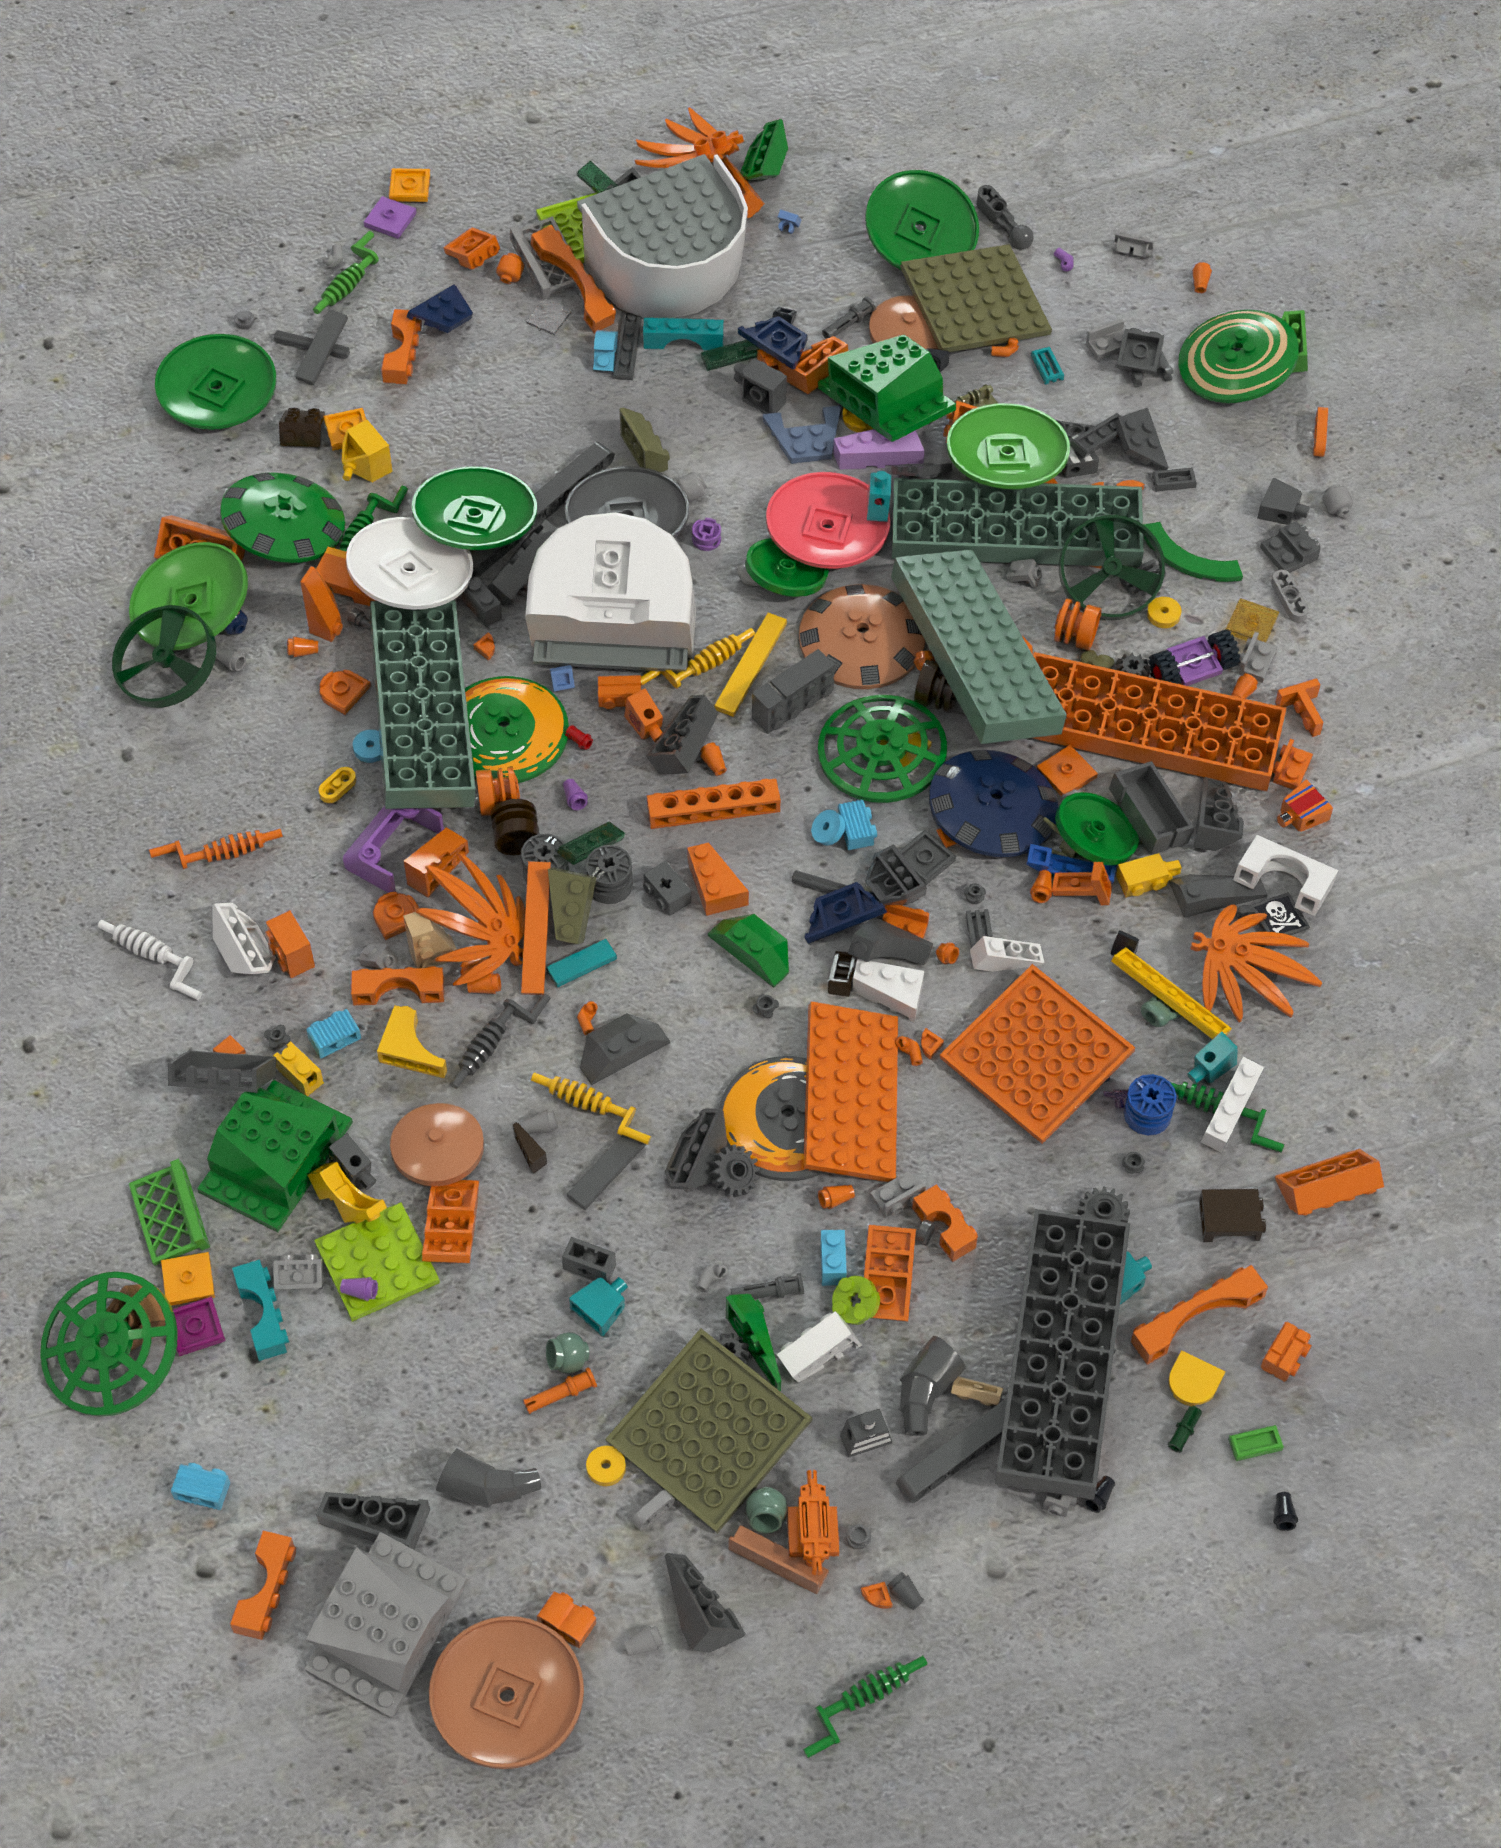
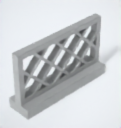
(531, 262)

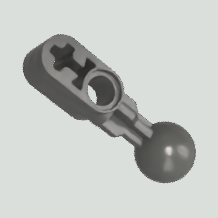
(996, 211)

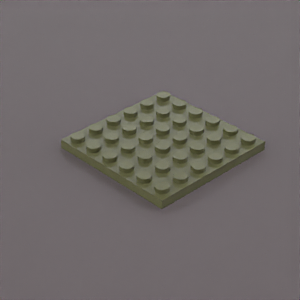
(975, 298)
(709, 1430)

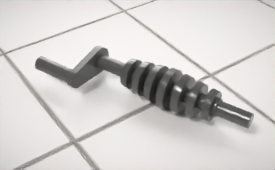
(487, 1040)

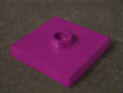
(197, 1326)

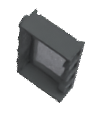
(221, 1071)

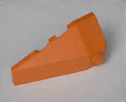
(751, 198)
(320, 606)

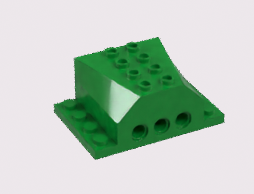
(888, 386)
(268, 1150)

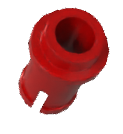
(583, 740)

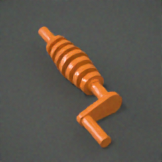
(208, 853)

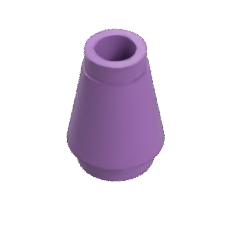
(575, 796)
(360, 1288)

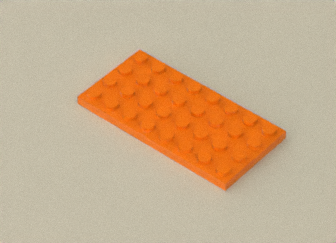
(851, 1092)

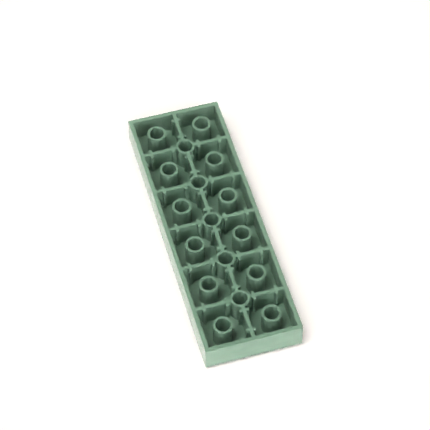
(1013, 522)
(978, 647)
(421, 707)

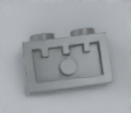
(1106, 339)
(1257, 658)
(897, 1194)
(298, 1273)

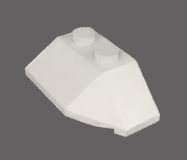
(240, 940)

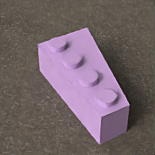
(873, 449)

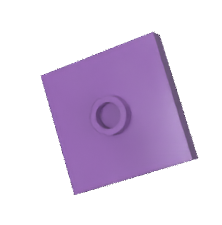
(390, 217)

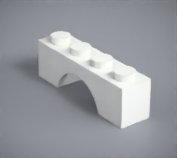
(1232, 1104)

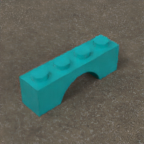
(661, 331)
(252, 1285)

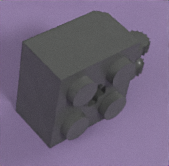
(761, 386)

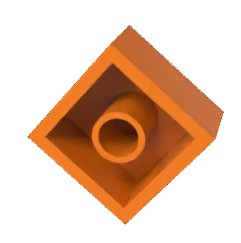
(289, 944)

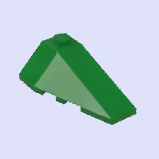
(749, 1322)

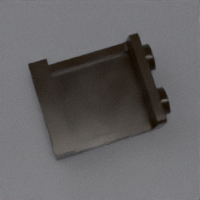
(1231, 1213)

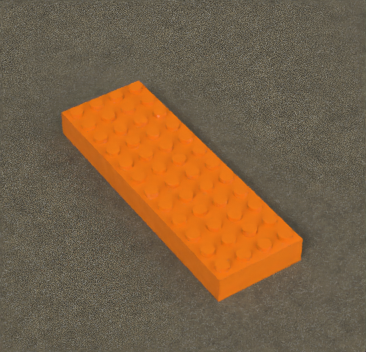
(1164, 723)

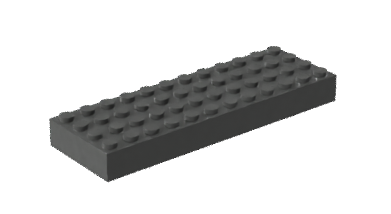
(1063, 1355)

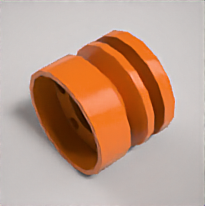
(1077, 624)
(495, 790)

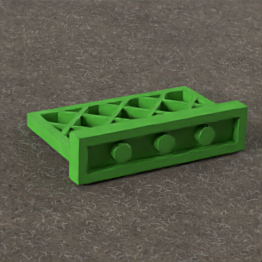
(185, 1201)

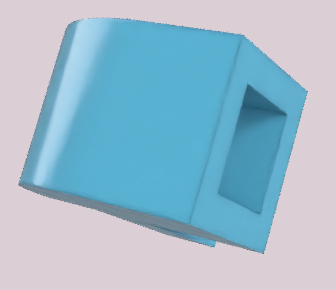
(604, 350)

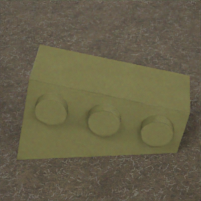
(570, 903)

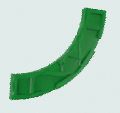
(1191, 564)

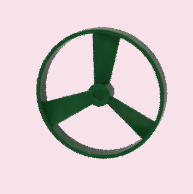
(1112, 566)
(163, 654)

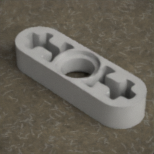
(1289, 604)

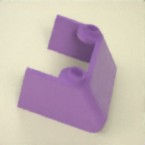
(365, 851)

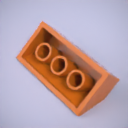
(179, 532)
(1330, 1181)

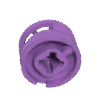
(706, 533)

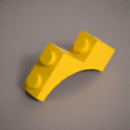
(351, 1203)

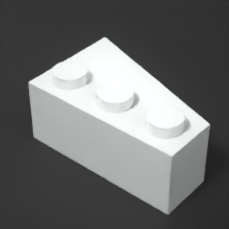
(889, 985)

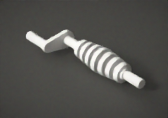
(149, 947)

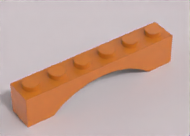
(552, 249)
(1239, 1291)

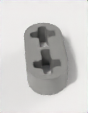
(653, 1510)

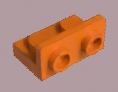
(1292, 767)
(909, 919)

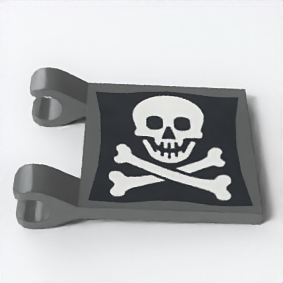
(1281, 915)

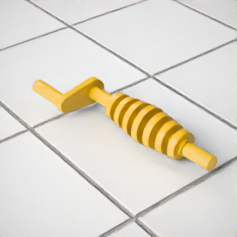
(707, 659)
(579, 1095)

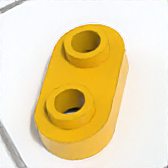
(335, 784)

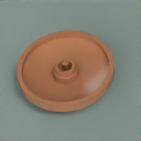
(899, 317)
(437, 1144)

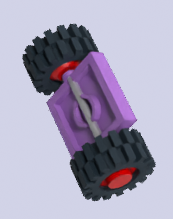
(1196, 659)

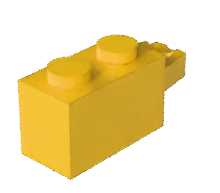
(1146, 874)

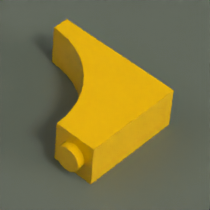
(402, 1048)

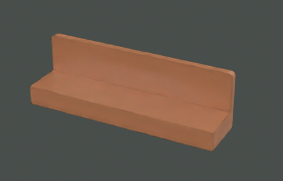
(776, 1559)

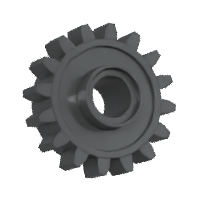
(723, 1174)
(1106, 1202)

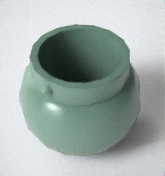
(567, 1353)
(766, 1510)

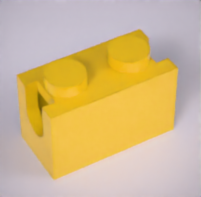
(297, 1068)

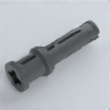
(855, 314)
(779, 1288)

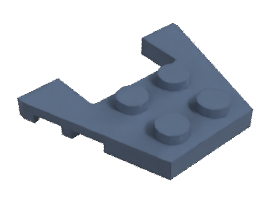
(806, 442)

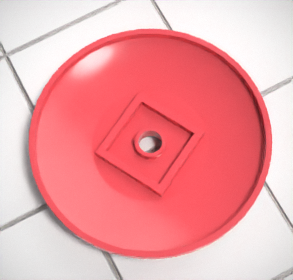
(819, 499)

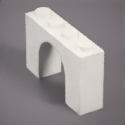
(1269, 856)

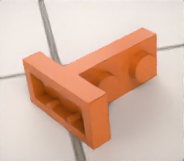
(1301, 697)
(1084, 884)

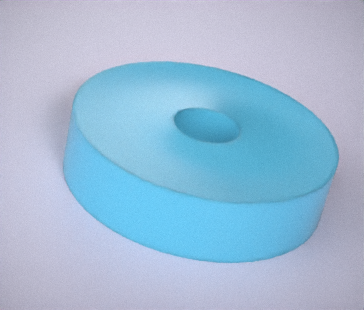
(361, 748)
(826, 835)

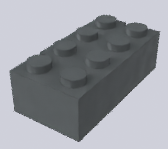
(800, 689)
(1151, 807)

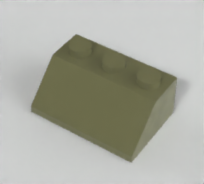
(642, 442)

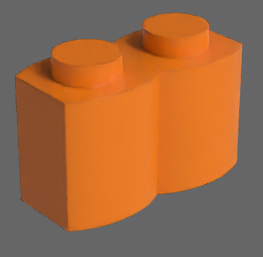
(567, 1619)

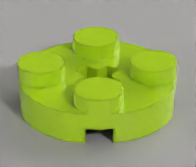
(866, 1292)

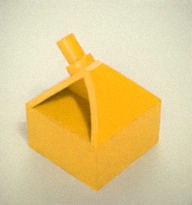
(365, 453)

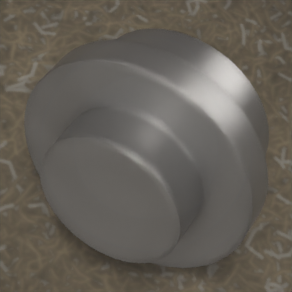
(244, 319)
(858, 1536)

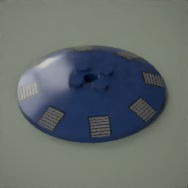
(986, 825)

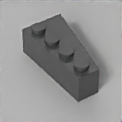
(683, 737)
(371, 1515)

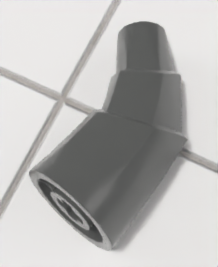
(926, 1379)
(482, 1483)

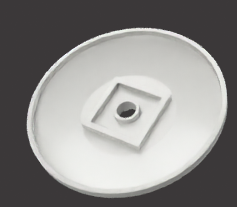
(388, 547)

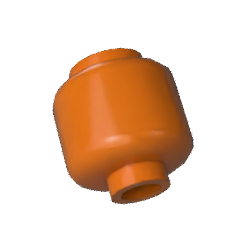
(510, 268)

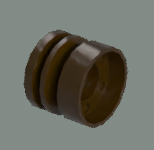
(932, 686)
(513, 825)

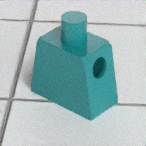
(879, 487)
(1214, 1059)
(1134, 1276)
(599, 1303)

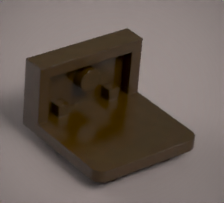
(301, 427)

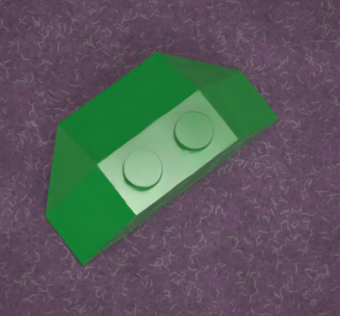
(766, 152)
(754, 945)

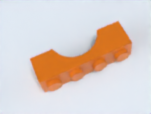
(397, 364)
(370, 985)
(253, 1614)

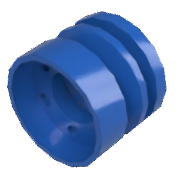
(1149, 1104)

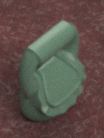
(1157, 1013)

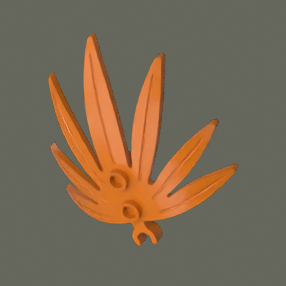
(708, 142)
(495, 925)
(1235, 950)

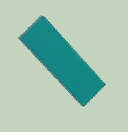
(581, 963)

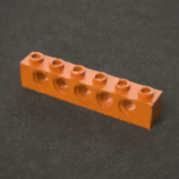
(721, 809)

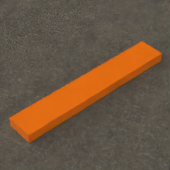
(536, 929)

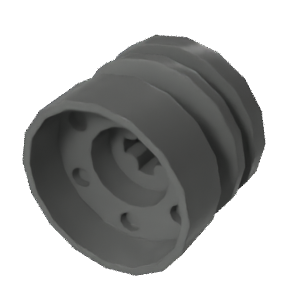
(543, 849)
(613, 873)

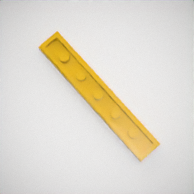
(750, 664)
(1170, 993)

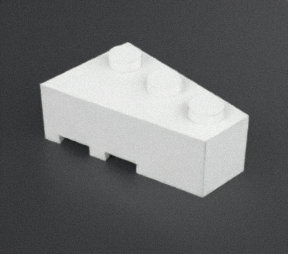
(817, 1346)

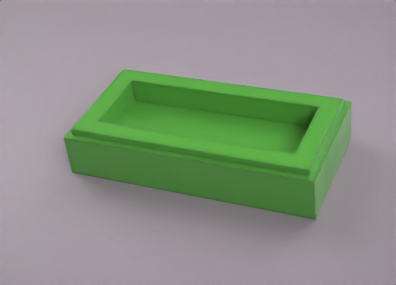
(1256, 1443)

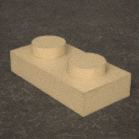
(983, 1392)

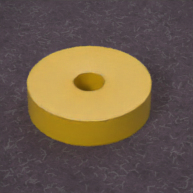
(1167, 605)
(607, 1476)

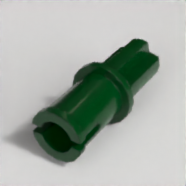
(1184, 1429)

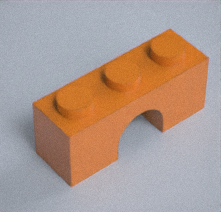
(937, 1206)

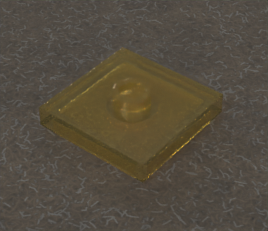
(1252, 618)

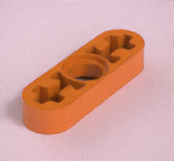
(1320, 431)

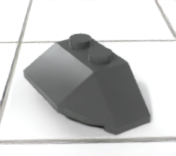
(894, 879)
(619, 1046)
(695, 1150)

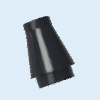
(1102, 1495)
(1285, 1514)

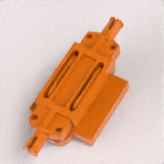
(813, 1525)

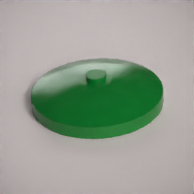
(781, 573)
(1096, 828)

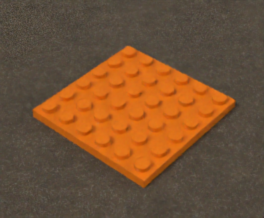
(1037, 1053)

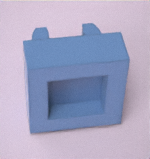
(788, 219)
(562, 678)

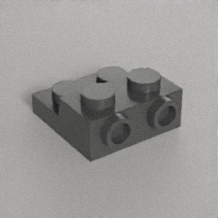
(1140, 351)
(1291, 547)

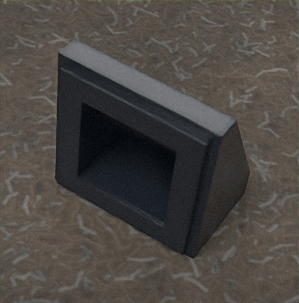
(786, 314)
(940, 358)
(1124, 940)

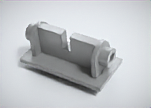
(1142, 246)

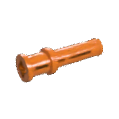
(571, 1386)

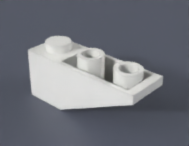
(1004, 954)

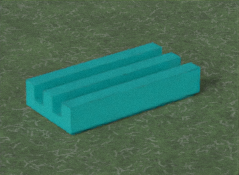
(1050, 376)

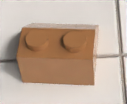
(150, 1306)

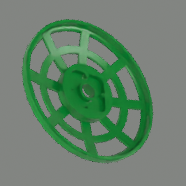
(880, 754)
(118, 1346)

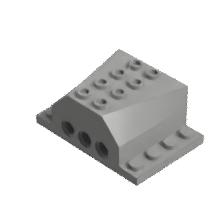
(382, 1622)

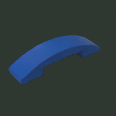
(1042, 859)

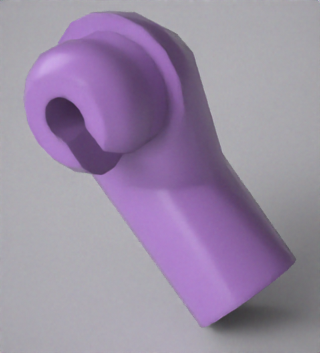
(1067, 260)

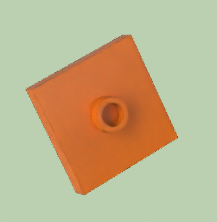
(1067, 771)

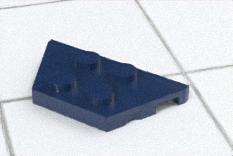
(444, 310)
(777, 339)
(841, 911)

